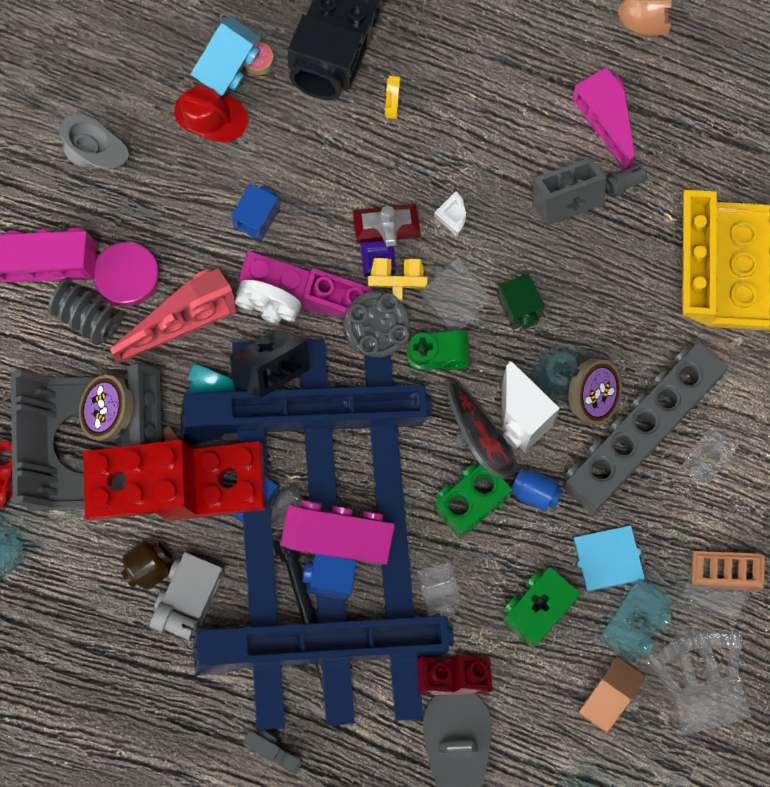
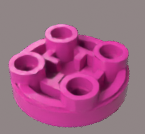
(126, 274)

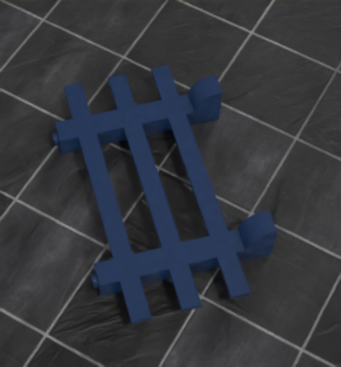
(332, 639)

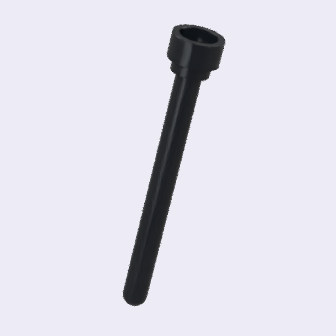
(290, 558)

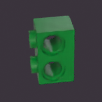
(478, 505)

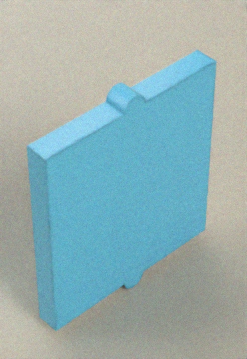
(608, 558)

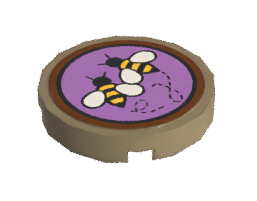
(595, 391)
(105, 408)

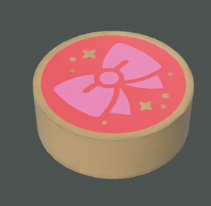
(263, 61)

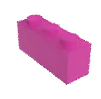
(47, 255)
(337, 532)

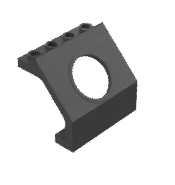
(38, 411)

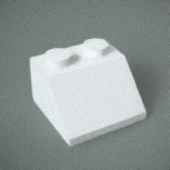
(525, 409)

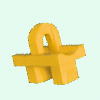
(382, 278)

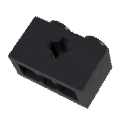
(276, 356)

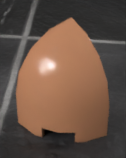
(645, 16)

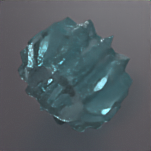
(556, 364)

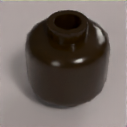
(146, 564)

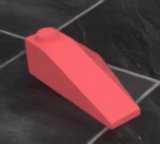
(188, 309)

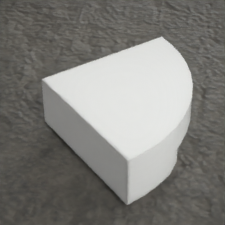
(452, 214)

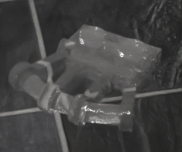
(709, 703)

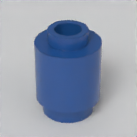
(536, 489)

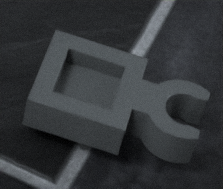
(265, 745)

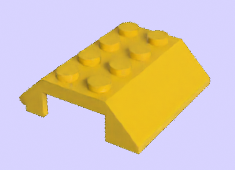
(725, 262)

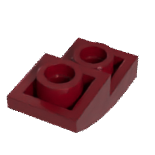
(454, 676)

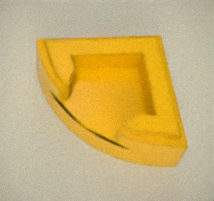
(392, 97)

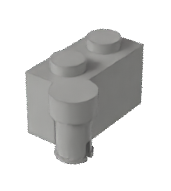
(187, 597)

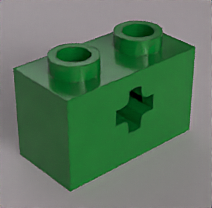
(534, 626)

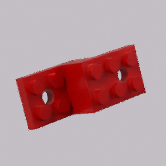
(173, 480)

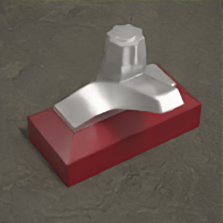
(386, 224)

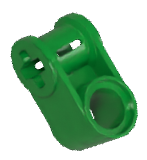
(444, 350)

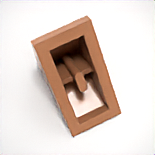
(611, 694)

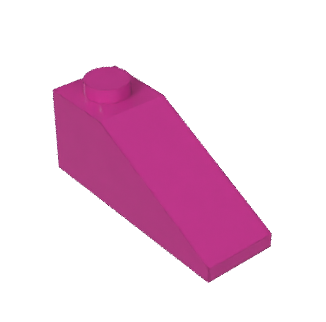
(605, 107)

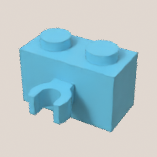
(226, 56)

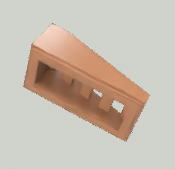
(742, 559)

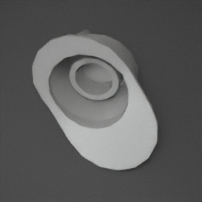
(91, 144)

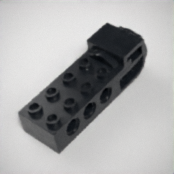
(331, 45)

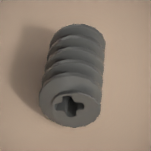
(83, 314)

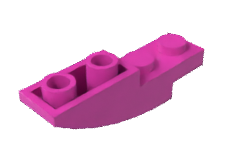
(313, 288)

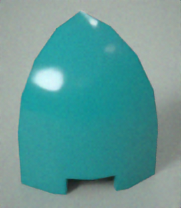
(208, 381)

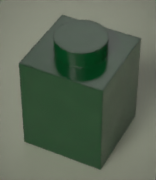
(520, 302)

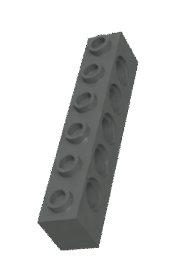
(704, 369)

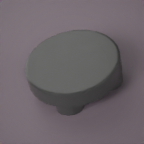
(376, 324)

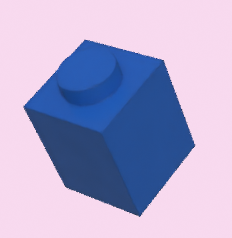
(255, 211)
(329, 576)

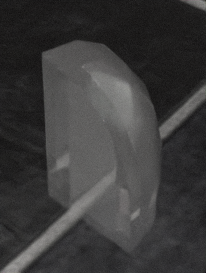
(287, 495)

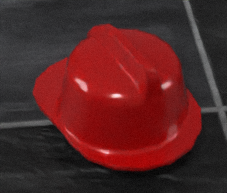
(210, 114)

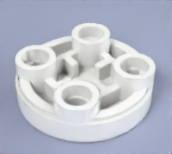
(269, 299)

